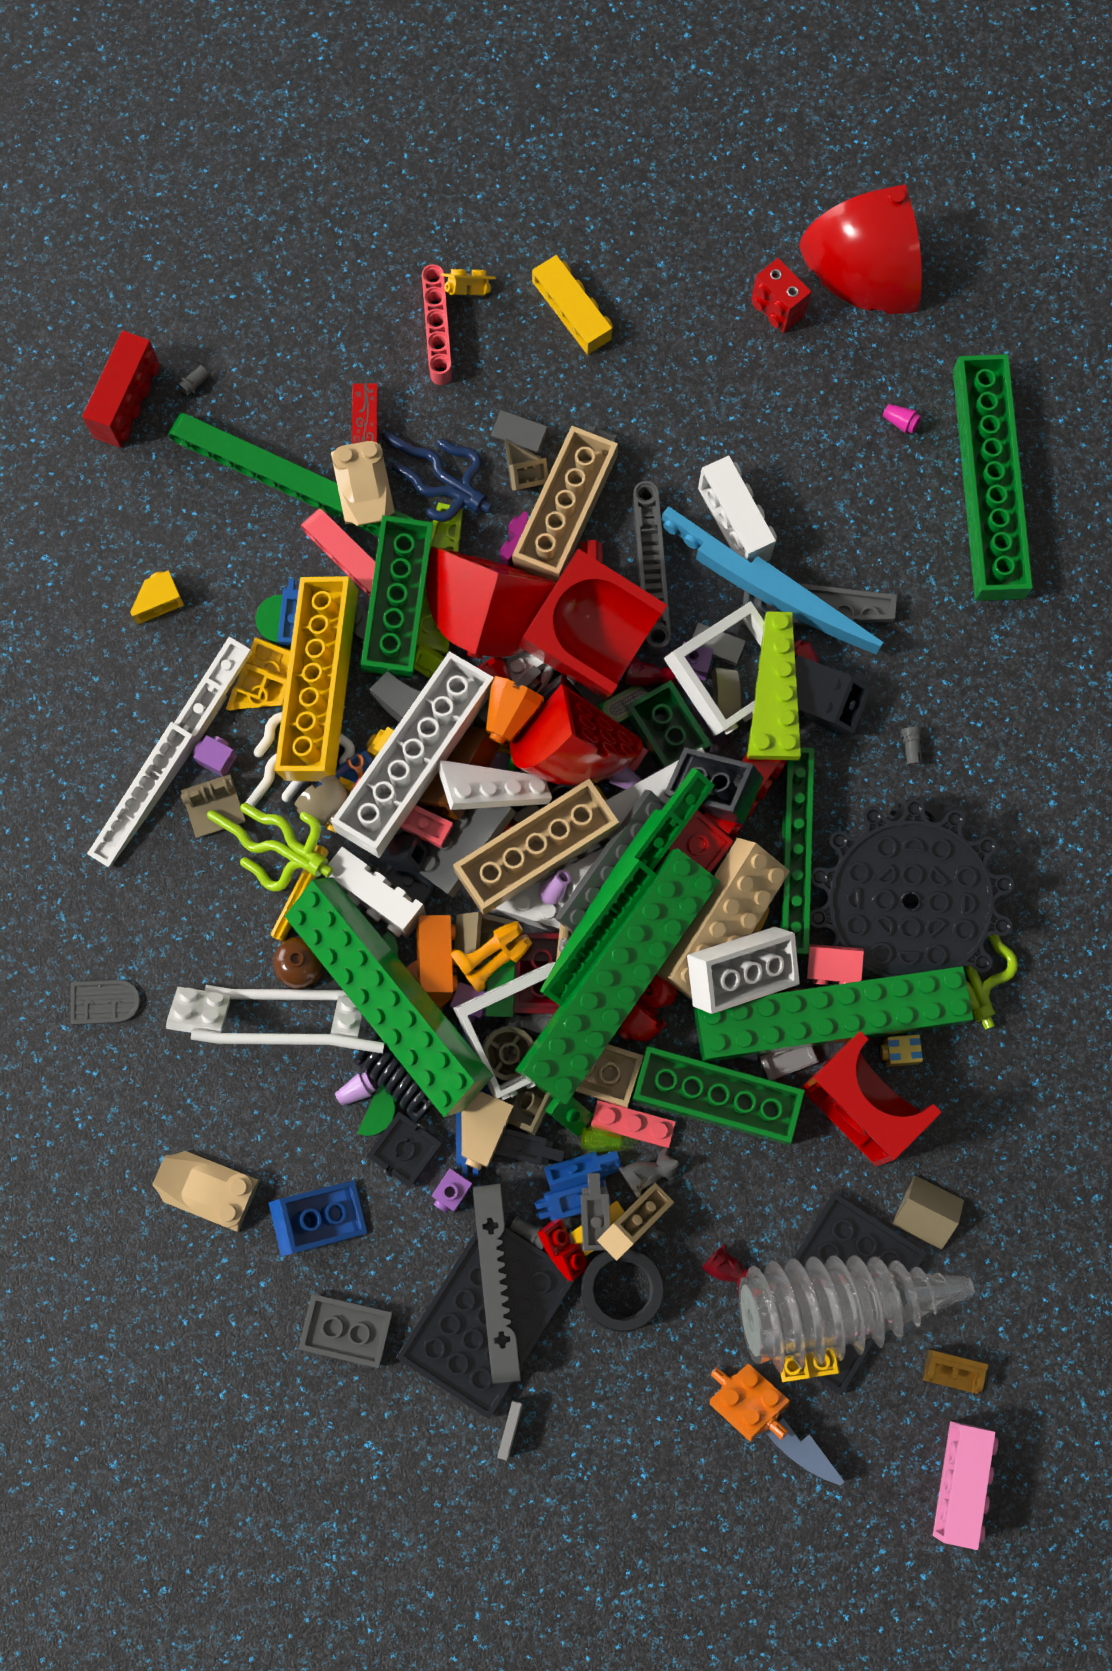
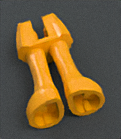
(500, 940)

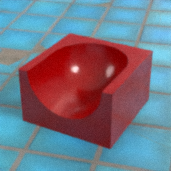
(592, 625)
(865, 1106)

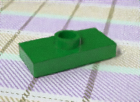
(571, 1116)

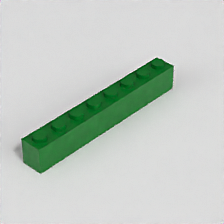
(797, 849)

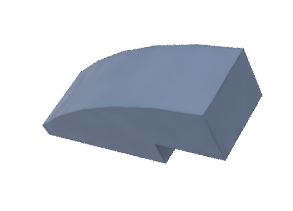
(805, 1453)

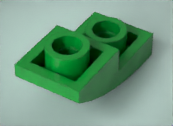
(502, 975)

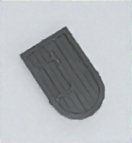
(103, 1002)

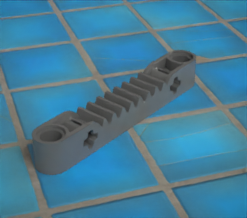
(651, 559)
(505, 1360)

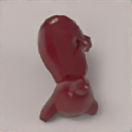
(647, 674)
(724, 1266)

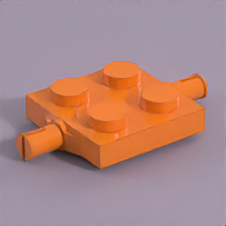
(749, 1402)

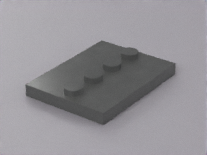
(467, 835)

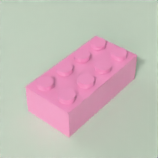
(965, 1485)

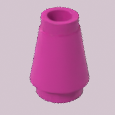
(903, 418)

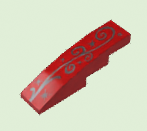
(365, 412)

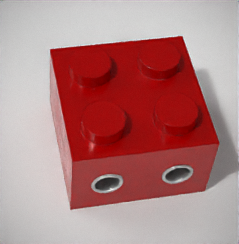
(780, 295)

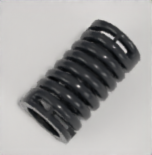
(408, 1095)

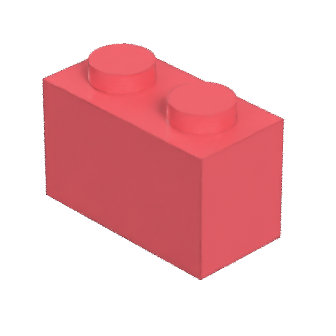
(834, 964)

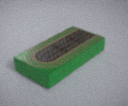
(617, 705)

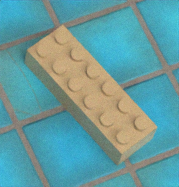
(565, 504)
(536, 846)
(745, 890)

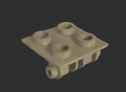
(212, 795)

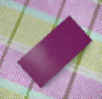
(515, 530)

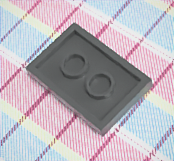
(345, 1331)

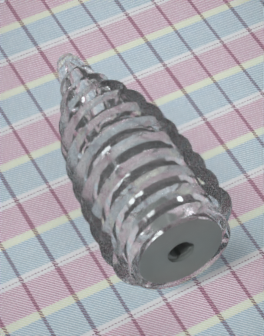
(836, 1305)

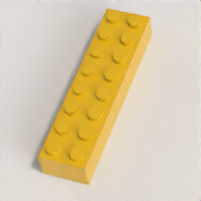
(316, 679)

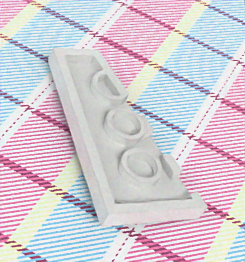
(486, 787)

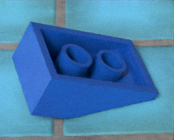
(317, 1218)

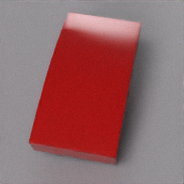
(565, 1255)

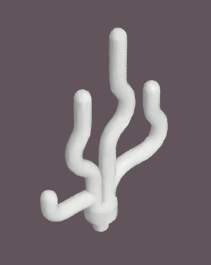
(269, 774)

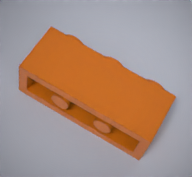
(434, 957)

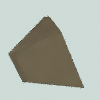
(524, 467)

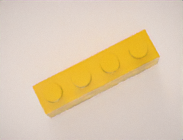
(572, 304)

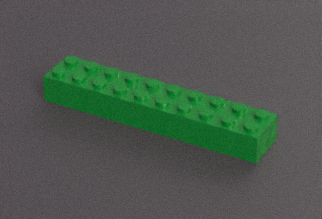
(992, 478)
(617, 977)
(388, 996)
(835, 1014)

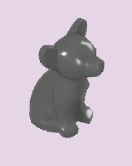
(530, 1023)
(643, 1173)

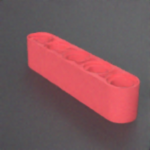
(436, 314)
(341, 549)

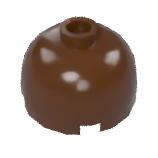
(297, 964)

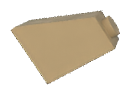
(482, 1128)

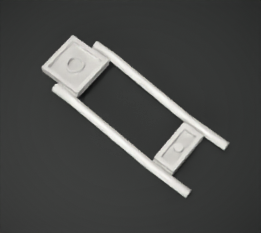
(205, 1013)

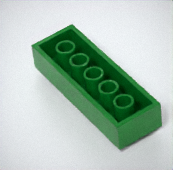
(396, 596)
(718, 1095)

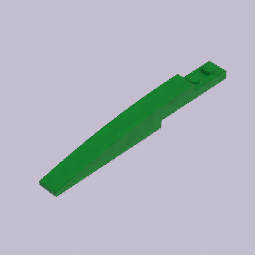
(625, 886)

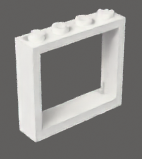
(692, 684)
(462, 1011)

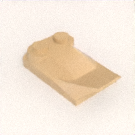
(362, 483)
(613, 1076)
(205, 1188)

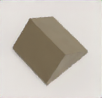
(528, 1109)
(928, 1212)

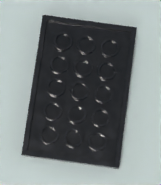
(848, 1231)
(452, 1333)

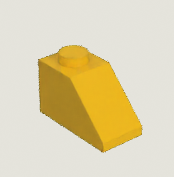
(156, 597)

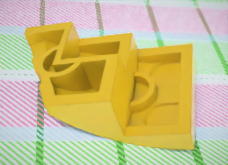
(262, 677)

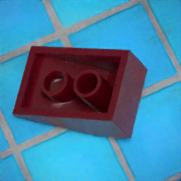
(540, 953)

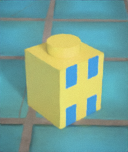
(901, 1050)

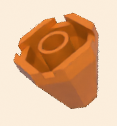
(510, 709)

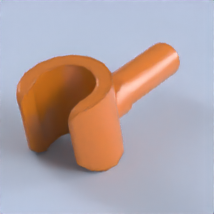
(358, 768)

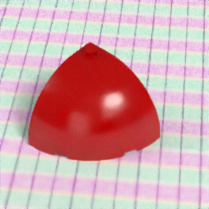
(868, 251)
(482, 602)
(573, 742)

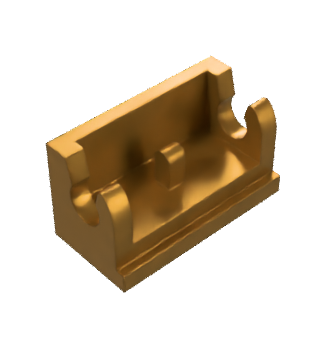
(955, 1372)

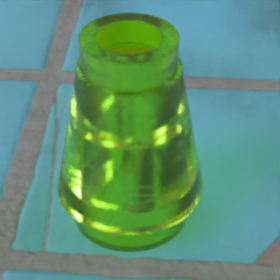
(599, 1140)

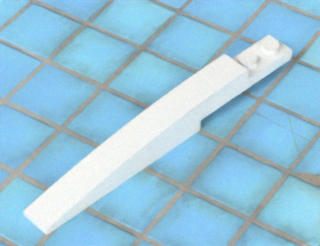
(170, 753)

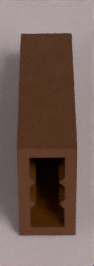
(472, 749)

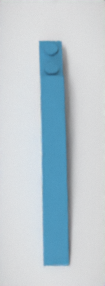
(768, 584)

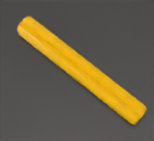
(282, 925)

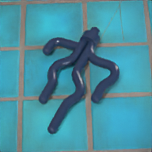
(461, 491)

